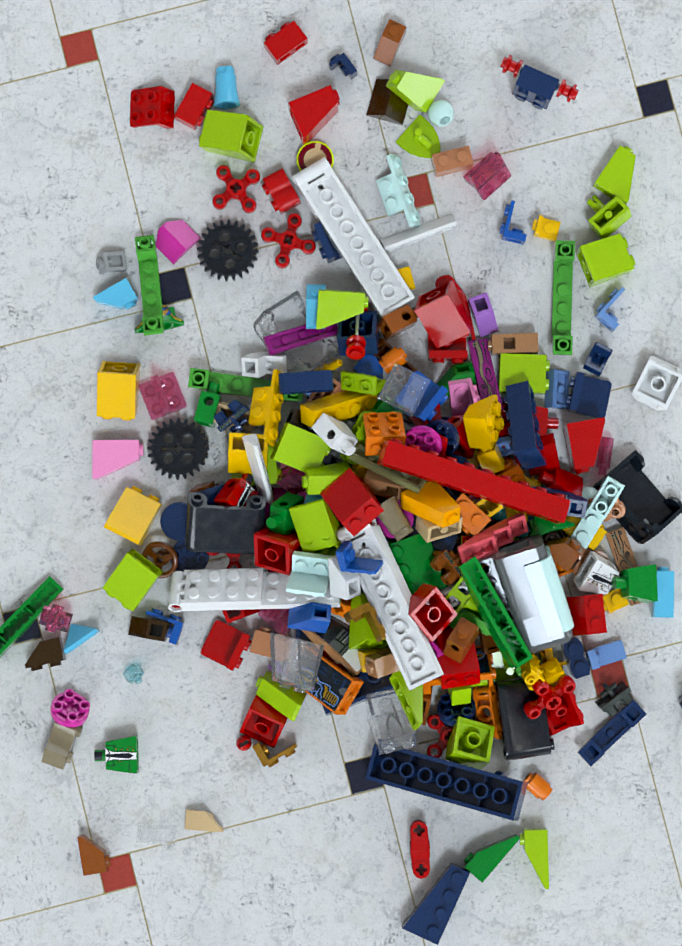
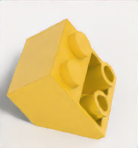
(483, 423)
(237, 455)

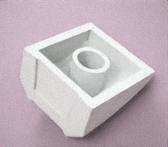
(657, 383)

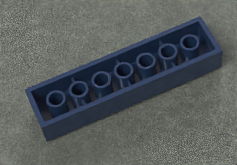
(448, 782)

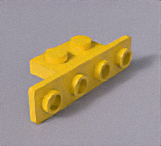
(266, 409)

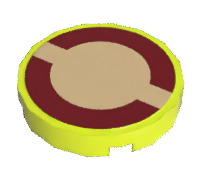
(312, 152)

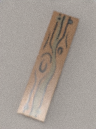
(621, 552)

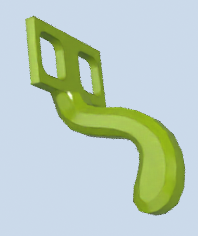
(466, 600)

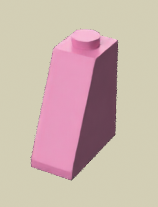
(114, 455)

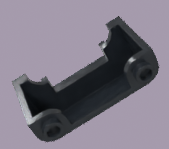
(645, 506)
(223, 527)
(521, 735)

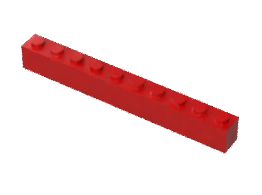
(474, 481)

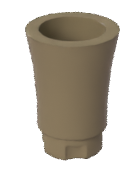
(394, 519)

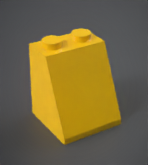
(118, 390)
(133, 515)

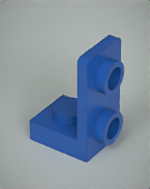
(516, 235)
(352, 564)
(174, 632)

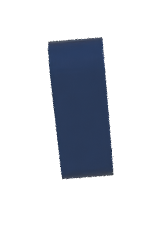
(306, 382)

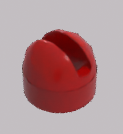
(241, 739)

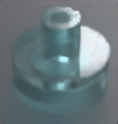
(133, 673)

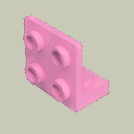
(462, 394)

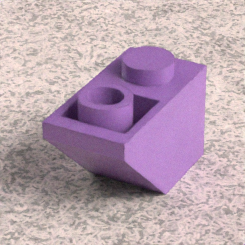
(483, 314)

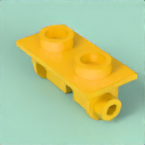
(532, 671)

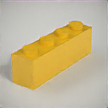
(338, 405)

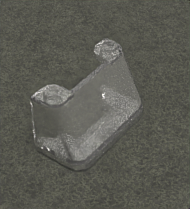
(287, 315)

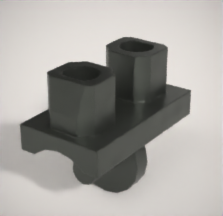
(612, 695)

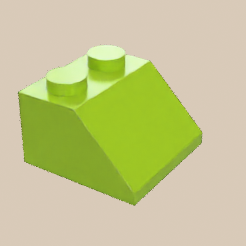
(470, 743)

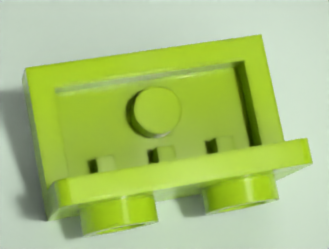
(361, 383)

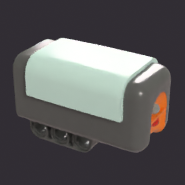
(532, 591)

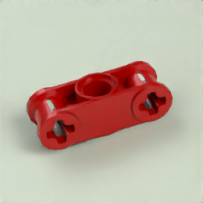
(419, 849)

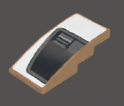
(337, 643)

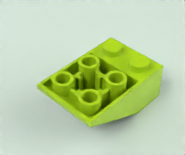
(316, 527)

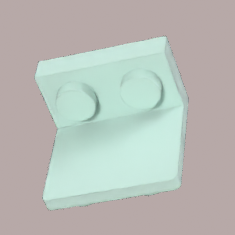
(309, 574)

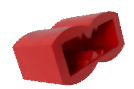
(281, 191)

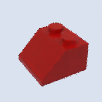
(430, 611)
(263, 722)

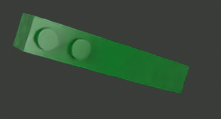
(27, 614)
(494, 614)

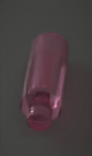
(604, 455)

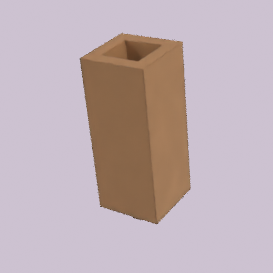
(513, 343)
(382, 486)
(381, 663)

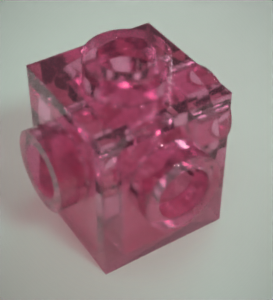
(291, 480)
(52, 616)

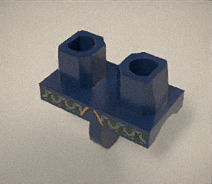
(238, 410)

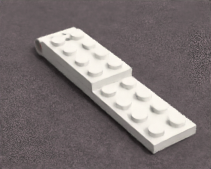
(352, 237)
(236, 591)
(391, 600)

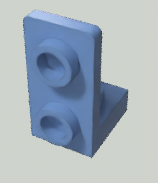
(606, 319)
(605, 654)

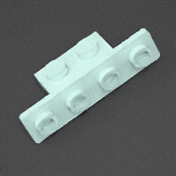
(396, 192)

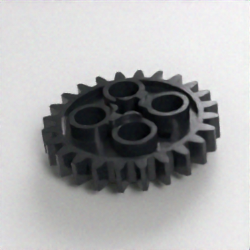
(237, 236)
(177, 466)

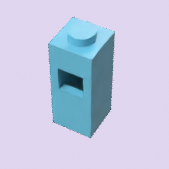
(665, 587)

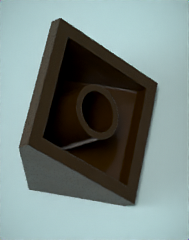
(386, 104)

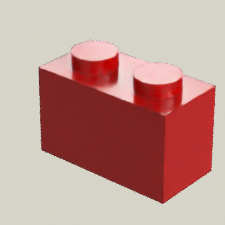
(285, 42)
(194, 106)

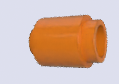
(390, 358)
(538, 786)

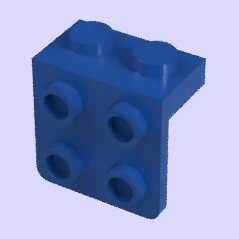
(433, 396)

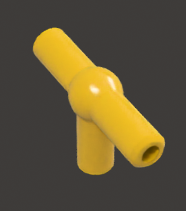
(333, 365)

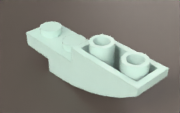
(597, 511)

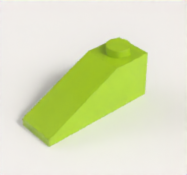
(410, 699)
(536, 848)

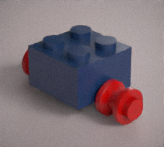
(535, 85)
(359, 335)

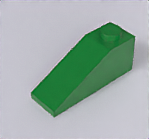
(485, 860)

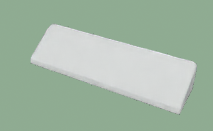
(418, 233)
(258, 466)

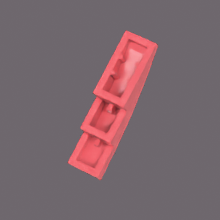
(493, 537)

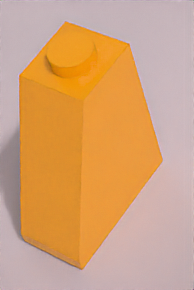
(432, 505)

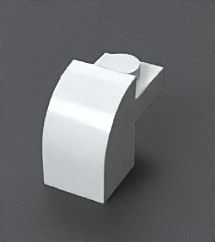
(261, 363)

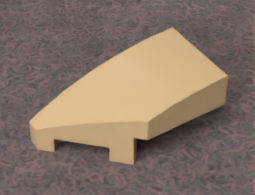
(201, 821)

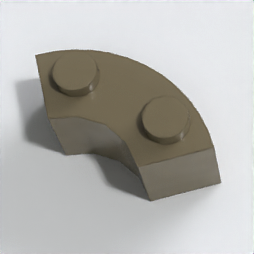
(60, 744)

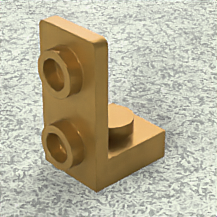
(370, 614)
(262, 752)

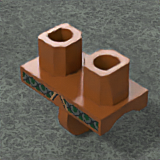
(449, 562)

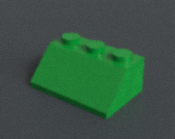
(414, 560)

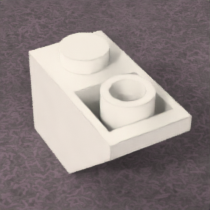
(342, 584)

